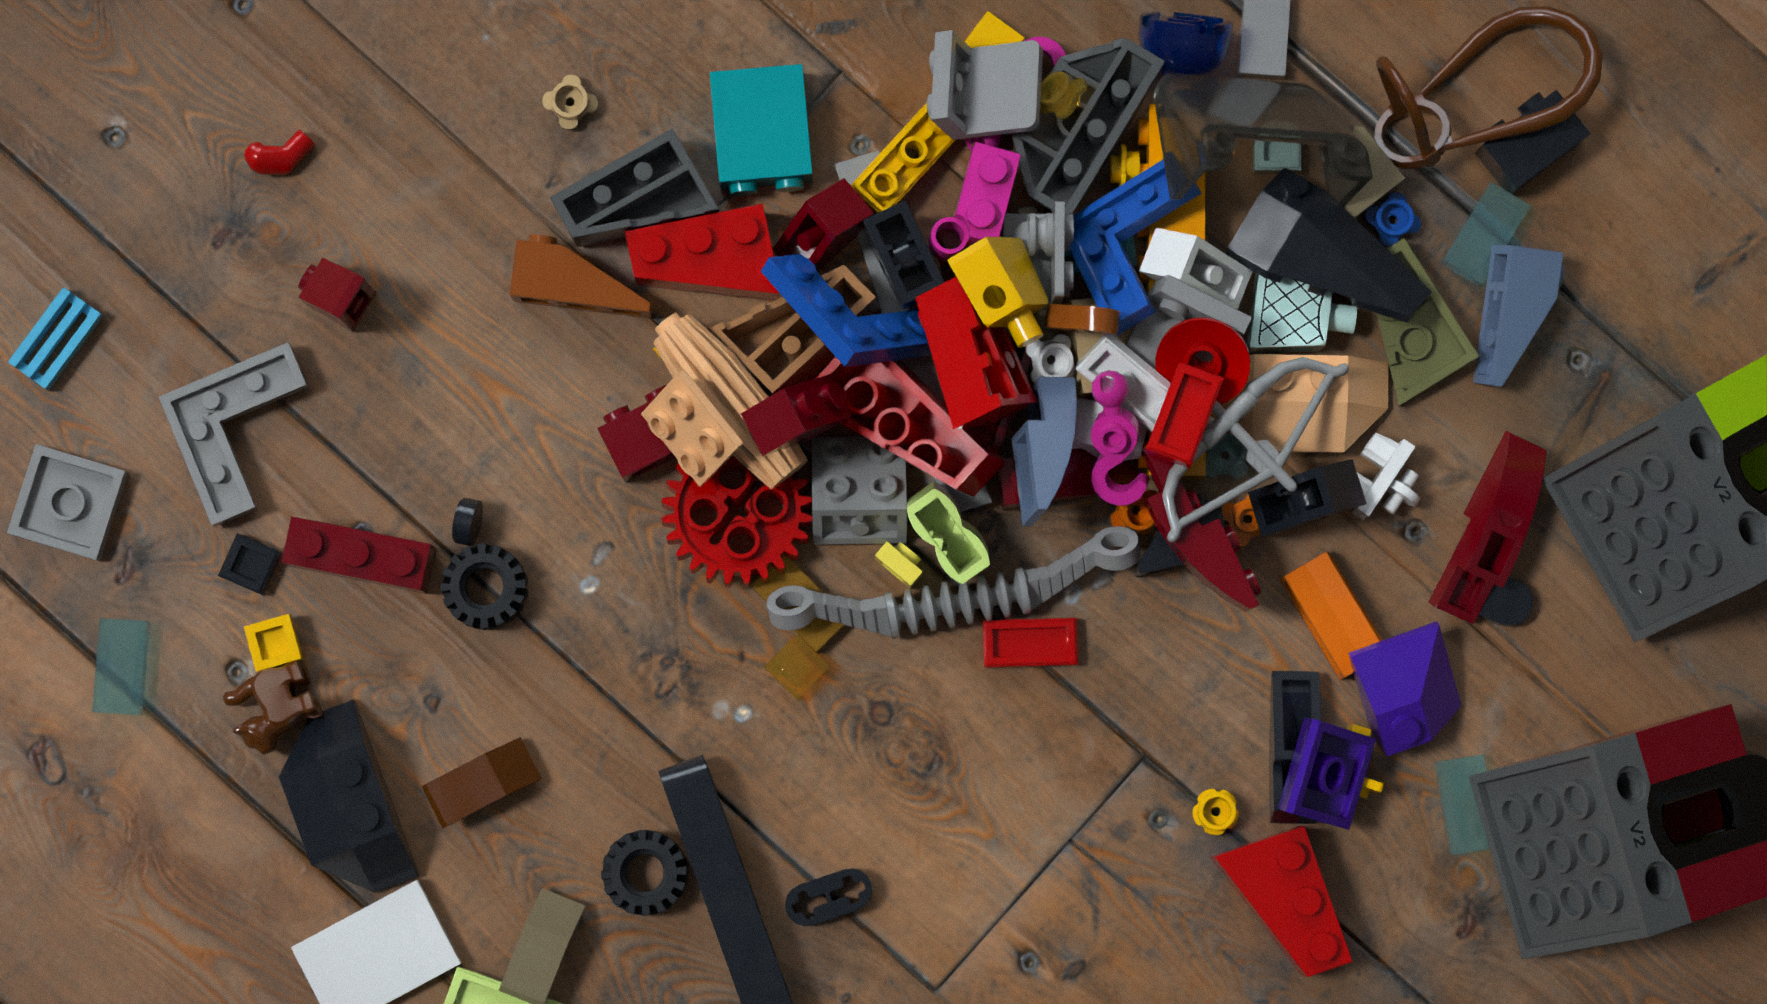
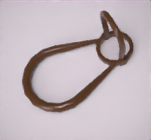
(1430, 155)

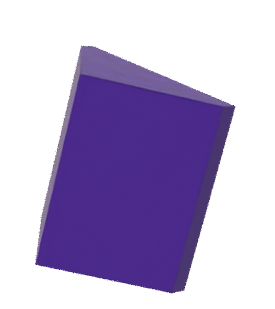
(1326, 773)

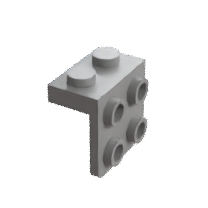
(984, 87)

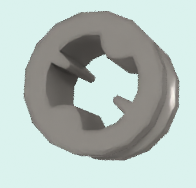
(1040, 234)

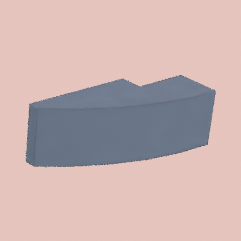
(1044, 445)

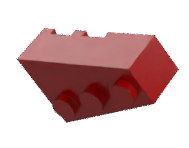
(706, 254)

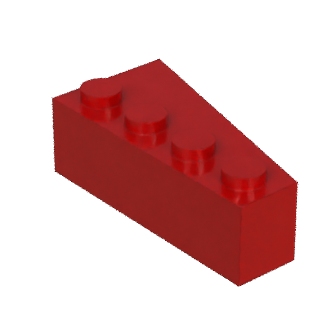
(911, 421)

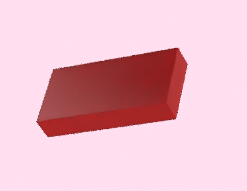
(1184, 415)
(1030, 642)

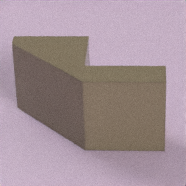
(541, 947)

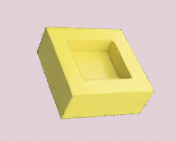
(900, 562)

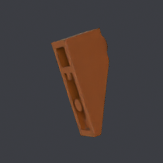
(560, 278)

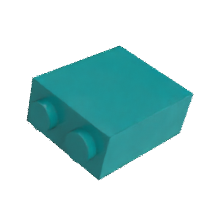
(761, 129)

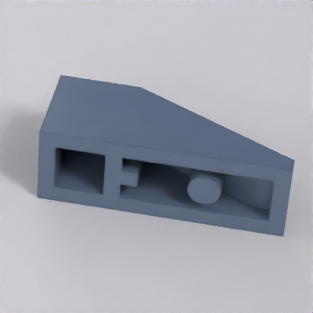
(1517, 300)

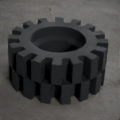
(457, 576)
(616, 865)

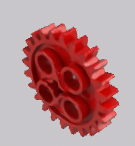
(771, 535)

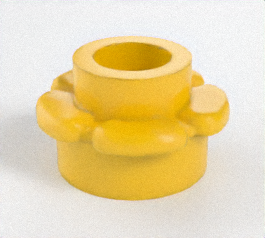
(1228, 813)

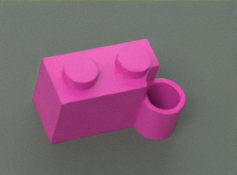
(981, 199)

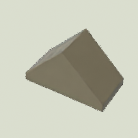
(1385, 176)

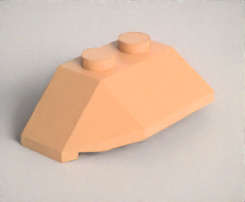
(1342, 415)

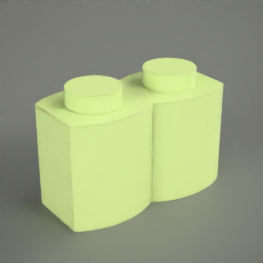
(956, 542)

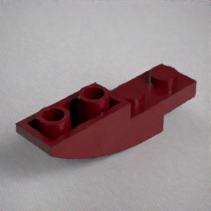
(1497, 528)
(1206, 549)

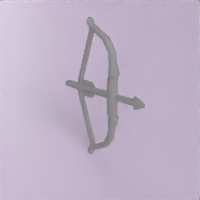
(1260, 454)

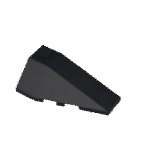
(1312, 239)

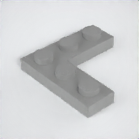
(198, 416)

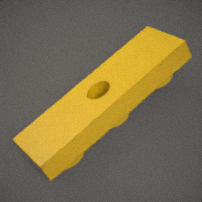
(895, 173)

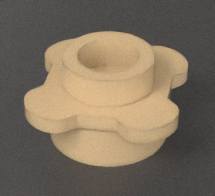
(569, 115)

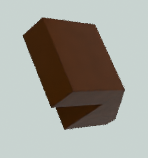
(481, 782)

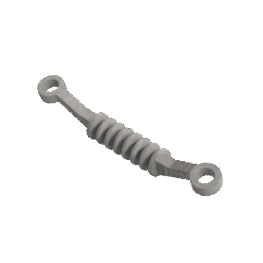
(1028, 590)

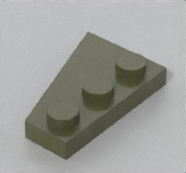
(1427, 345)

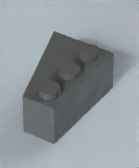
(635, 192)

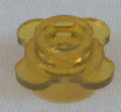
(1061, 94)

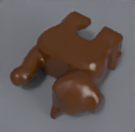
(281, 706)

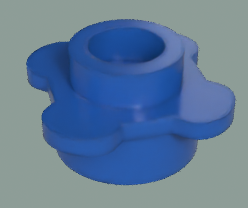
(1397, 207)

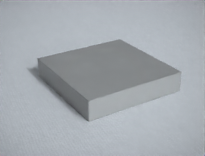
(67, 502)

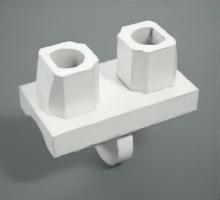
(1389, 458)

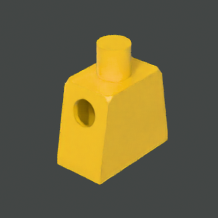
(1002, 286)

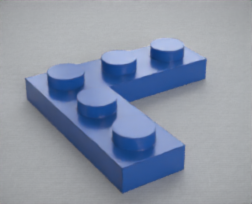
(1099, 239)
(848, 337)

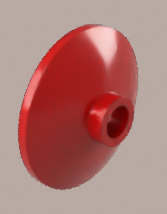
(1226, 345)

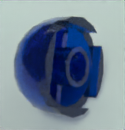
(1186, 41)

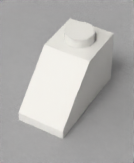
(1196, 264)

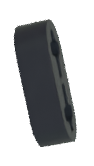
(825, 885)

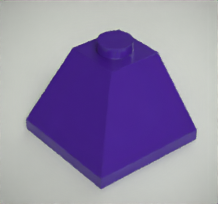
(1406, 687)

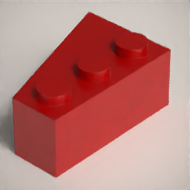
(973, 362)
(1289, 898)

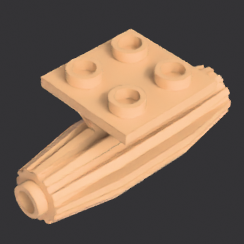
(703, 406)

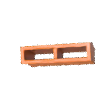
(1330, 611)

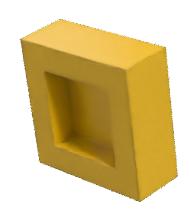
(273, 642)

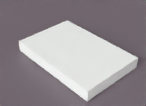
(378, 951)

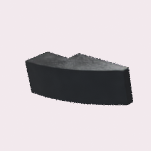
(1291, 699)

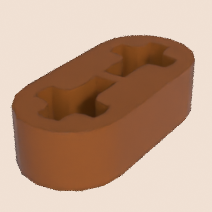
(1082, 319)

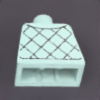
(1292, 318)

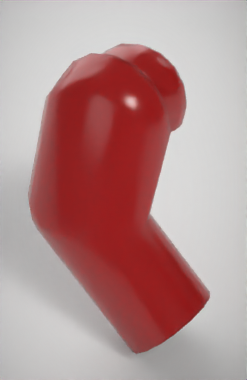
(278, 159)

